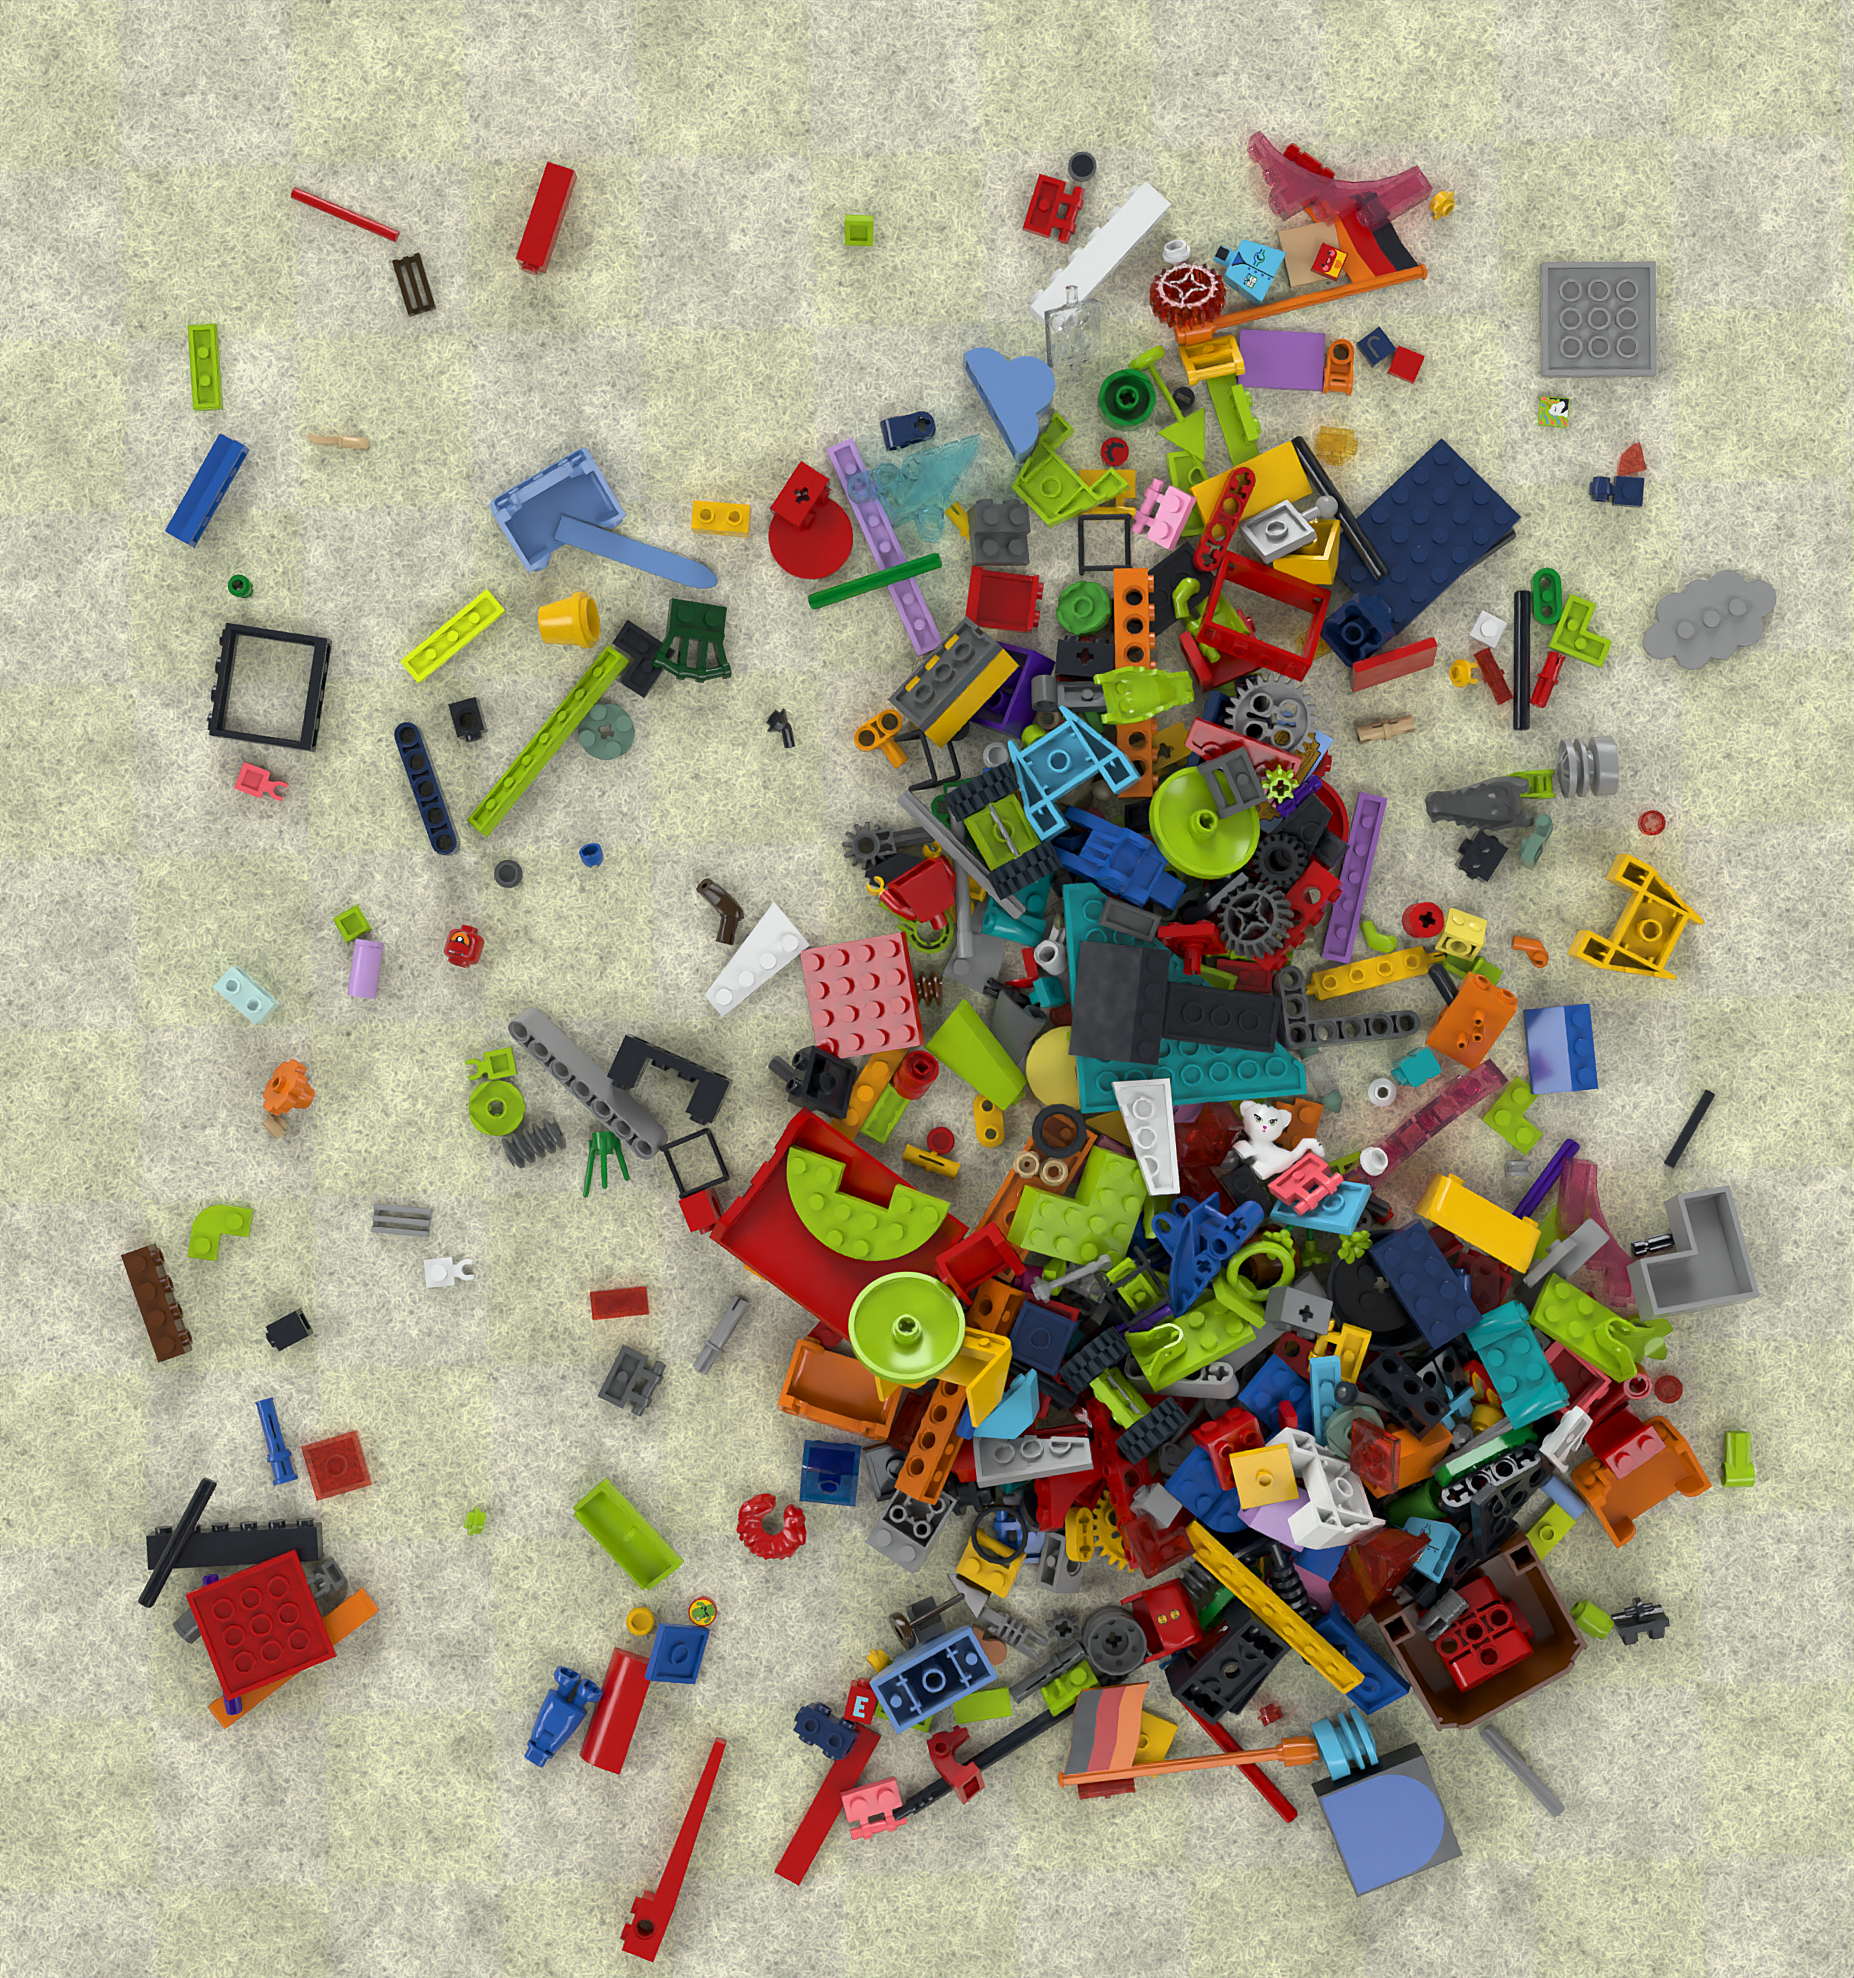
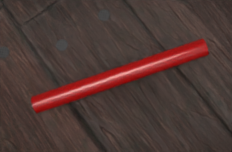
(345, 214)

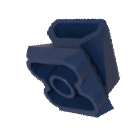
(1359, 628)

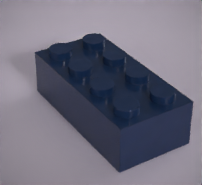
(1425, 1284)

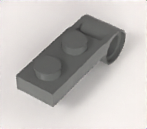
(1076, 696)

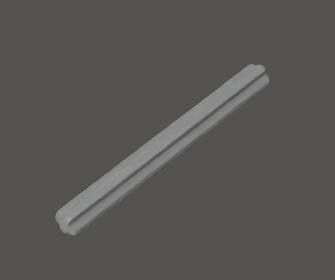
(957, 850)

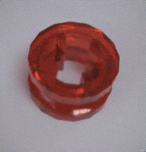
(1644, 819)

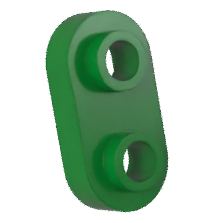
(1547, 597)

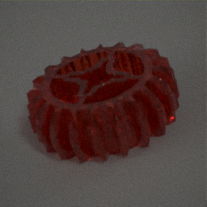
(1187, 295)

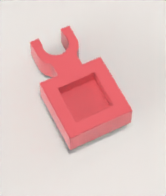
(255, 781)

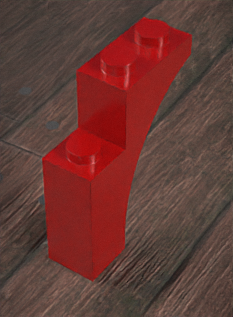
(1059, 1492)

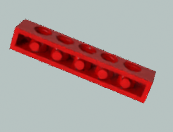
(1116, 1467)

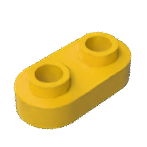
(986, 1120)

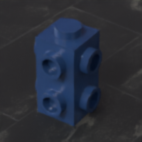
(825, 1730)

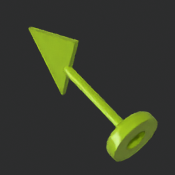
(1187, 432)

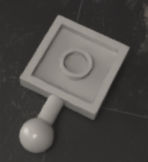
(1284, 528)

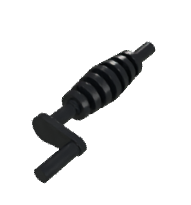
(1293, 1592)

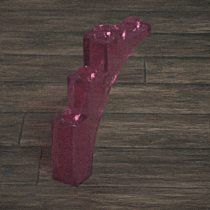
(1333, 199)
(1430, 1118)
(1577, 1203)

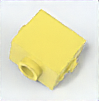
(1461, 934)

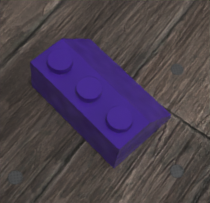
(1010, 706)

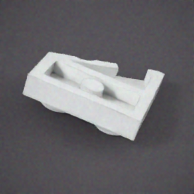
(1566, 1437)

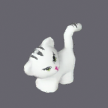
(1263, 1126)

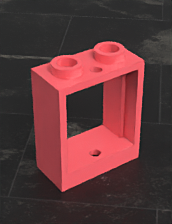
(1594, 1390)

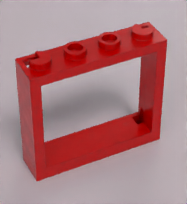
(1274, 585)

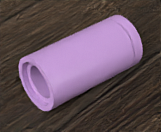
(365, 968)

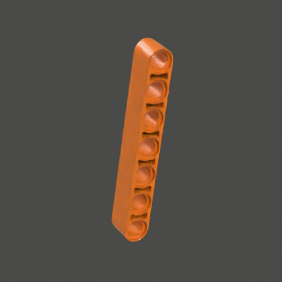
(339, 1623)

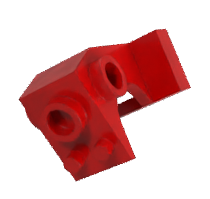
(964, 1780)

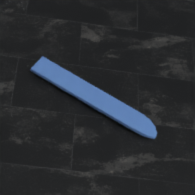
(634, 553)

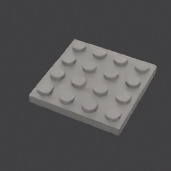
(1598, 319)

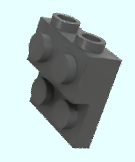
(999, 533)

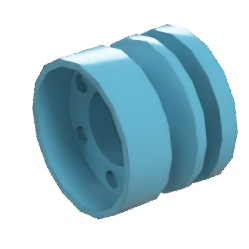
(1344, 1743)

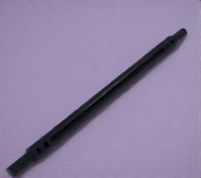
(999, 1750)

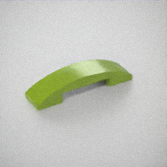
(1137, 1291)

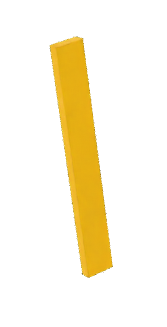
(1273, 1610)

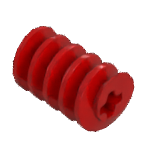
(1430, 913)

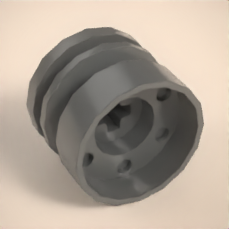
(1128, 1645)

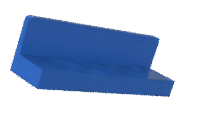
(207, 490)

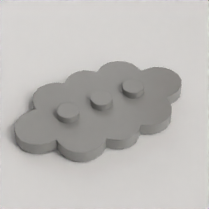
(1709, 619)

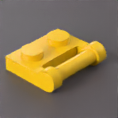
(1209, 353)
(991, 1576)

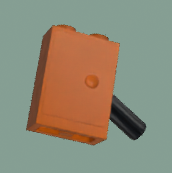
(1415, 1459)

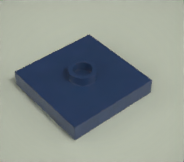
(1041, 1337)

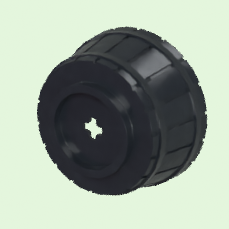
(1363, 1307)

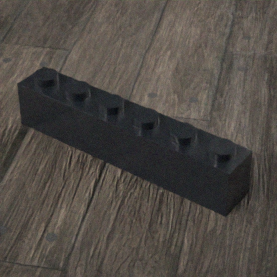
(241, 1544)

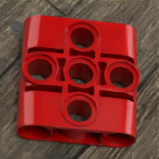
(1502, 1640)

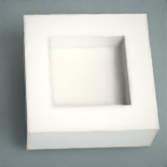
(1487, 629)

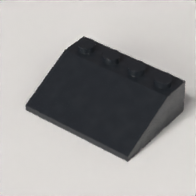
(1119, 1002)

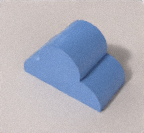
(1013, 393)
(959, 1670)

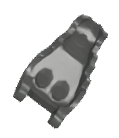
(1487, 804)

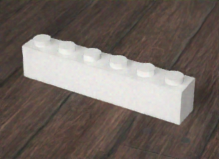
(1105, 250)

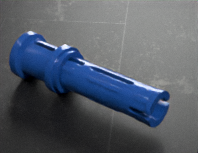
(279, 1459)

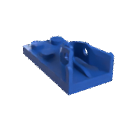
(1381, 1681)

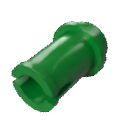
(235, 582)

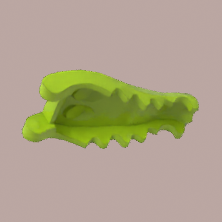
(1139, 693)

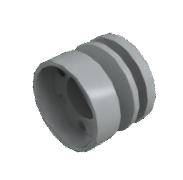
(1583, 767)

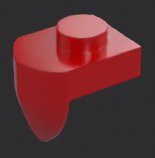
(1031, 970)

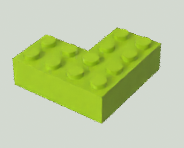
(1093, 1222)

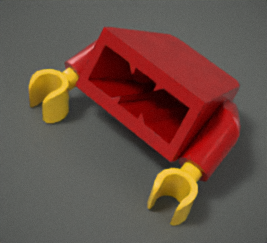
(921, 891)

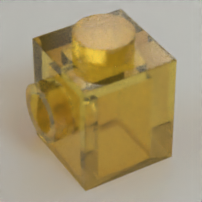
(1335, 445)

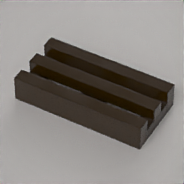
(407, 262)

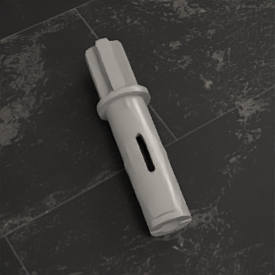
(720, 1335)

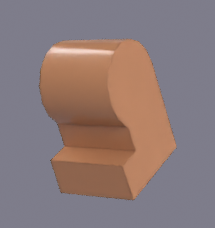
(993, 1647)

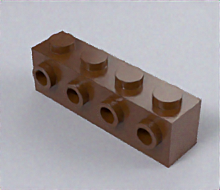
(157, 1302)

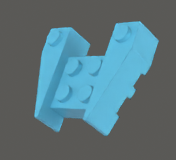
(1061, 764)

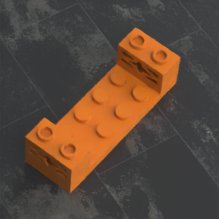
(1057, 1132)

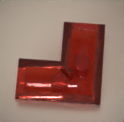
(1150, 1550)

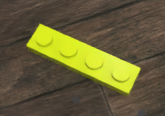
(453, 636)

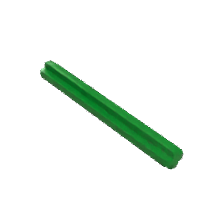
(875, 581)

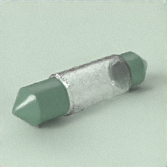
(1321, 1077)

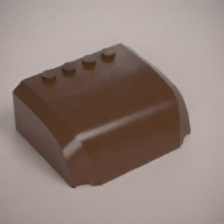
(1556, 1644)

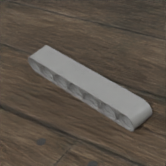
(588, 1083)

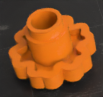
(288, 1089)

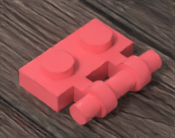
(1300, 1178)
(871, 1800)

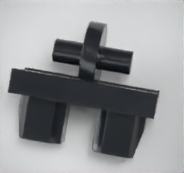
(1640, 1619)

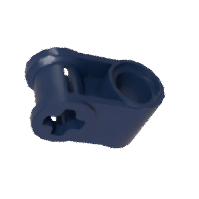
(903, 432)

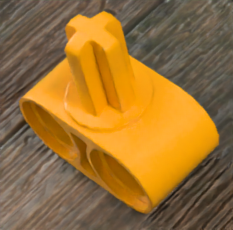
(883, 738)

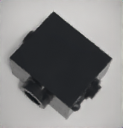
(1480, 856)

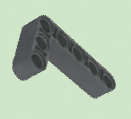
(1334, 1026)

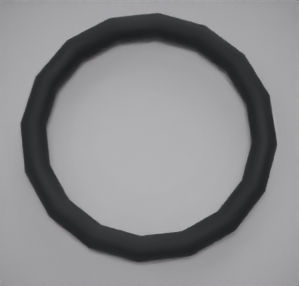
(1024, 1537)

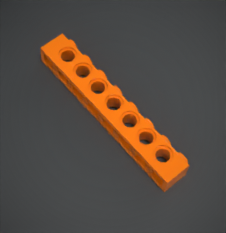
(1127, 581)
(936, 1440)

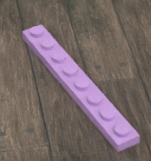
(886, 551)

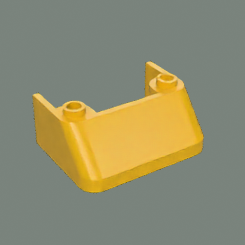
(1479, 1221)
(979, 1367)

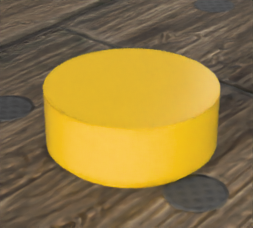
(640, 1621)

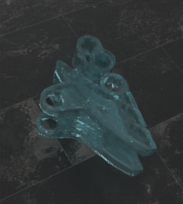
(939, 473)

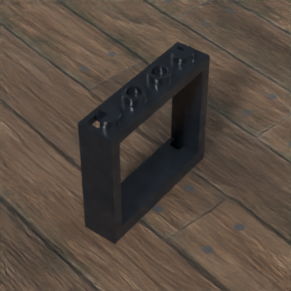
(225, 667)

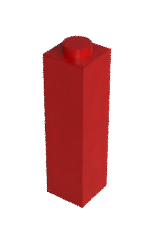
(546, 218)

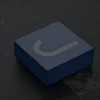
(1375, 346)

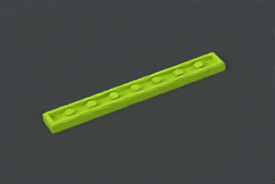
(547, 741)

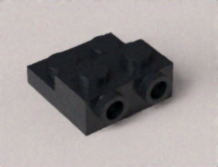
(821, 1082)

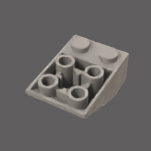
(910, 1529)

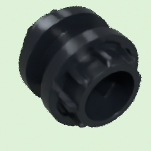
(968, 1494)

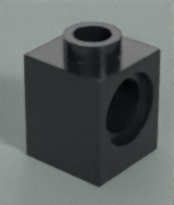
(460, 710)
(288, 1330)

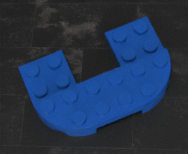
(1195, 1480)

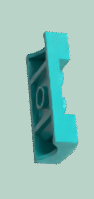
(1029, 926)
(1517, 1364)

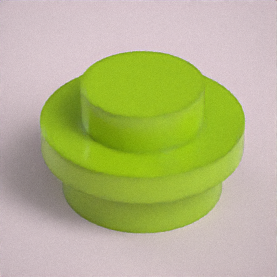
(474, 1521)

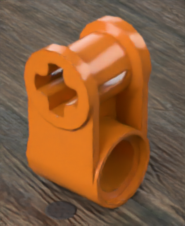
(1339, 374)

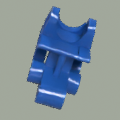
(1121, 863)
(1202, 1244)

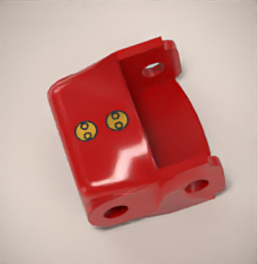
(1166, 1618)

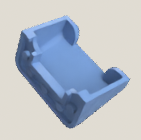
(535, 506)

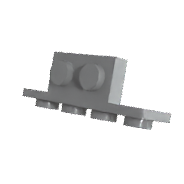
(1563, 1260)

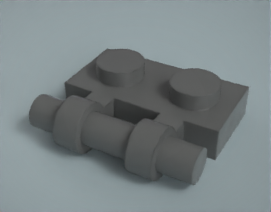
(623, 1377)

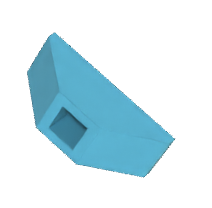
(1014, 1411)

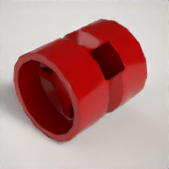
(915, 1075)

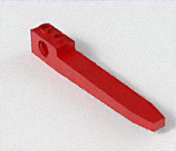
(660, 1905)

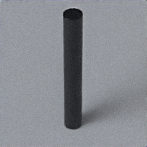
(1689, 1128)

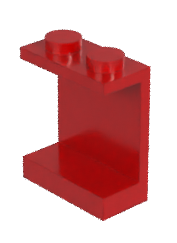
(1223, 671)
(1623, 1441)

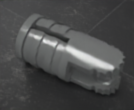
(1442, 1614)

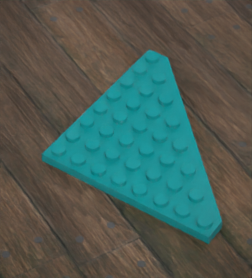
(1195, 1070)

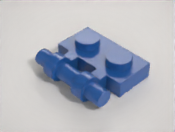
(1035, 1540)

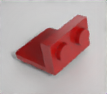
(1226, 1435)

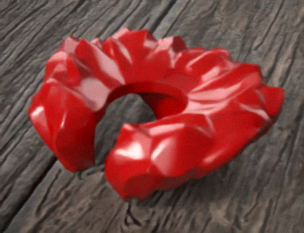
(764, 1544)

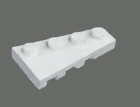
(760, 957)

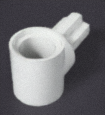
(1056, 946)

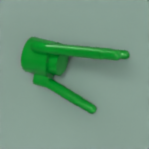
(603, 1145)

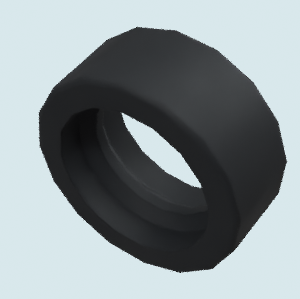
(1076, 1144)

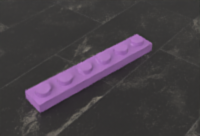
(1355, 877)

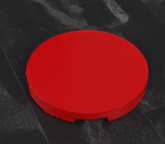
(815, 549)

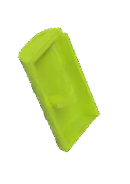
(626, 1535)

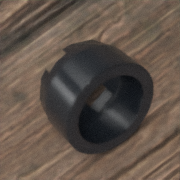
(1181, 403)

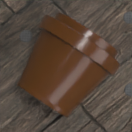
(1259, 1267)

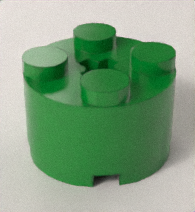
(1115, 388)

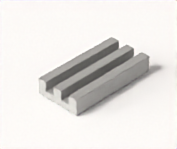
(400, 1231)

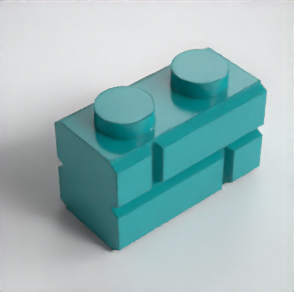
(1415, 1067)

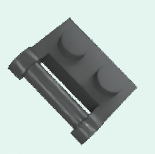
(1241, 779)

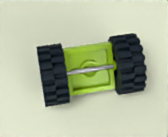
(1002, 831)
(1128, 1408)

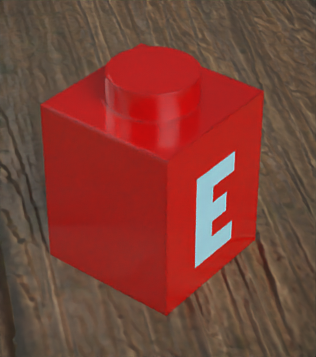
(860, 1702)

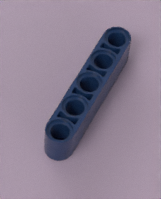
(417, 779)

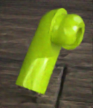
(1181, 594)

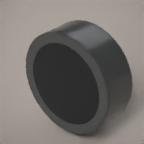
(1082, 166)

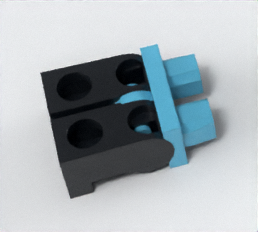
(1446, 1377)

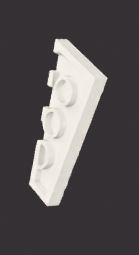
(1150, 1125)

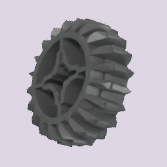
(1248, 942)

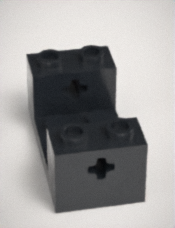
(632, 1062)
(1248, 1644)

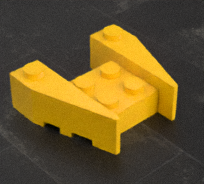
(1645, 928)

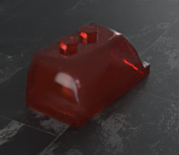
(1374, 1570)

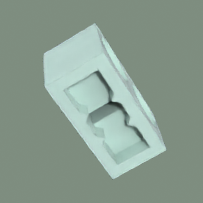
(246, 995)

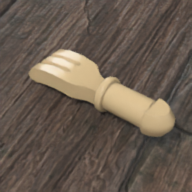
(342, 441)

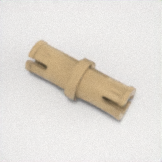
(1385, 729)

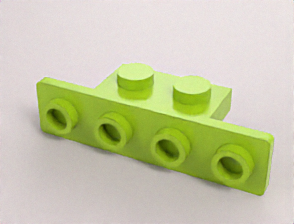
(1235, 417)

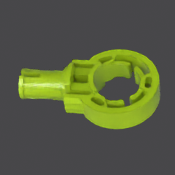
(913, 924)

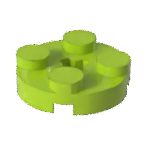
(480, 1108)

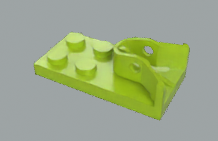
(1588, 1328)
(1188, 1343)

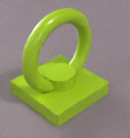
(1239, 1292)

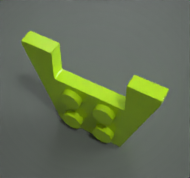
(1054, 487)

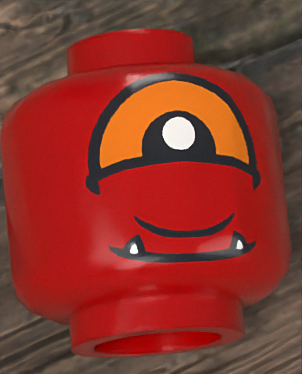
(464, 946)

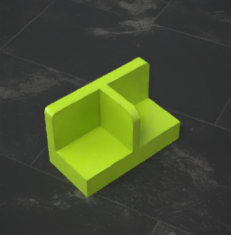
(1459, 968)

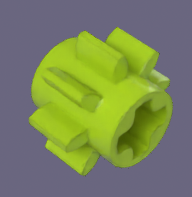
(1287, 786)

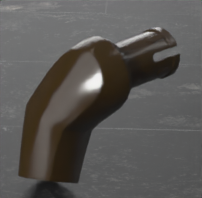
(724, 904)

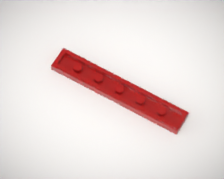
(825, 1808)

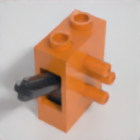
(1471, 1018)

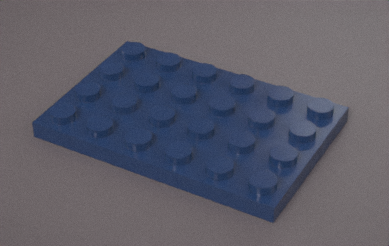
(1427, 533)

